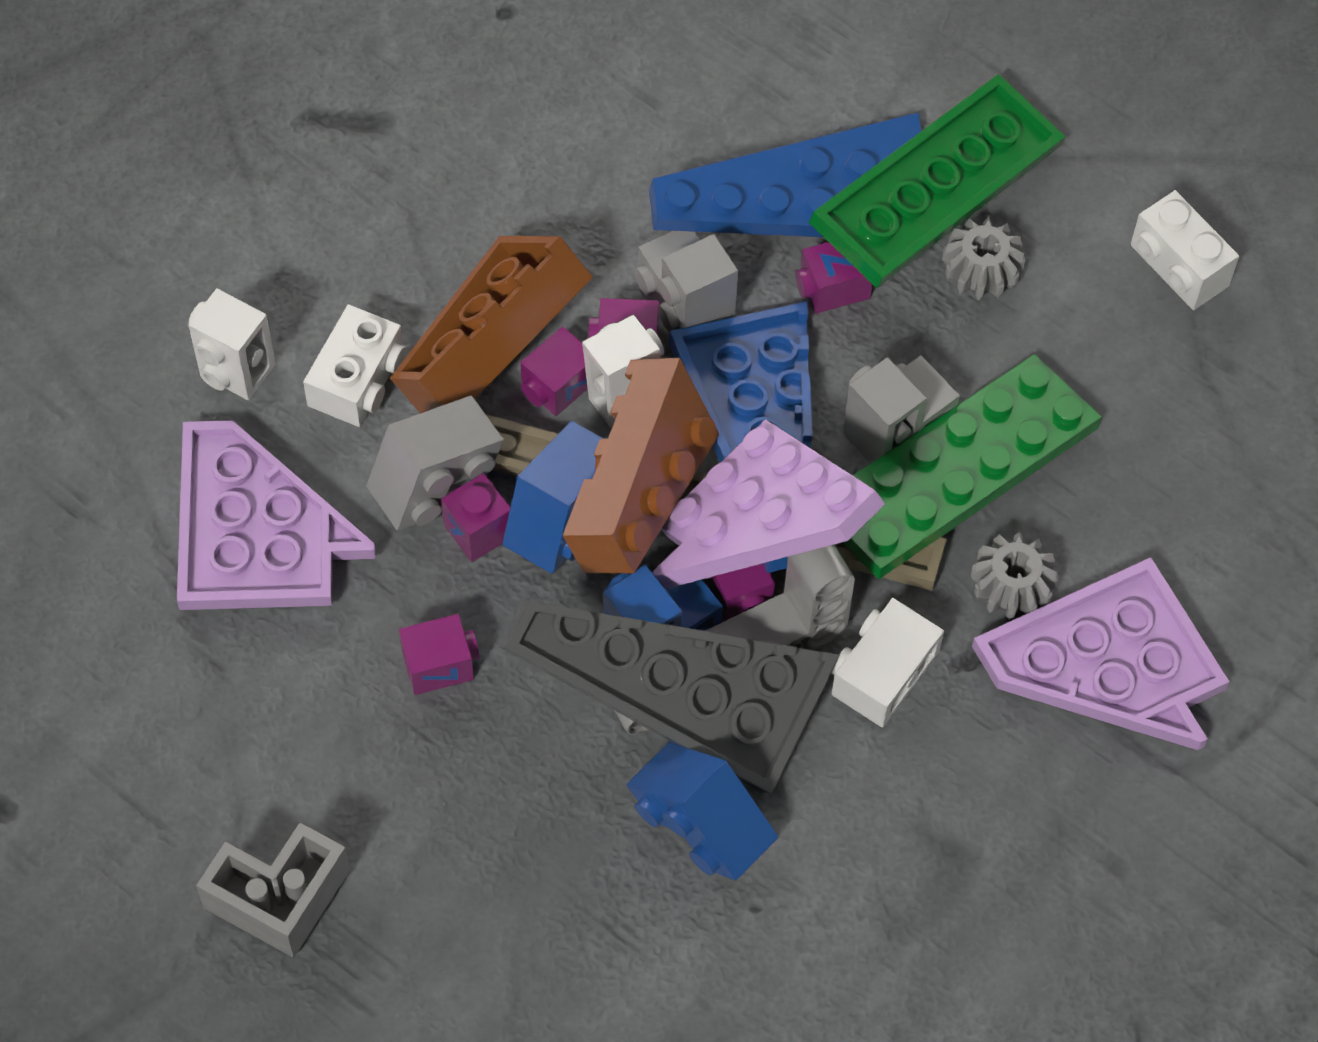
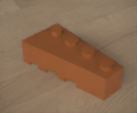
(491, 319)
(640, 468)

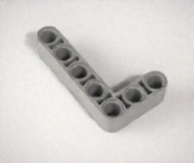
(804, 616)

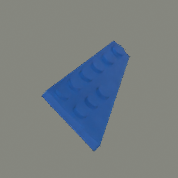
(774, 187)
(750, 373)

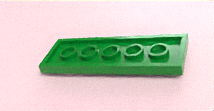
(936, 180)
(968, 461)

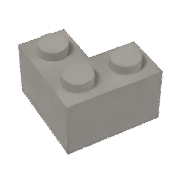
(688, 278)
(893, 404)
(427, 456)
(276, 900)

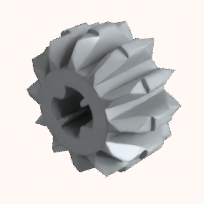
(983, 258)
(995, 571)

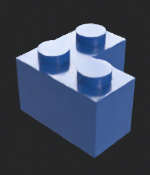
(547, 495)
(645, 599)
(706, 806)

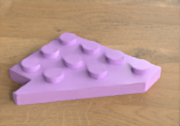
(763, 506)
(1111, 655)

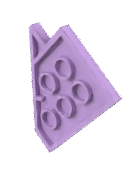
(253, 527)

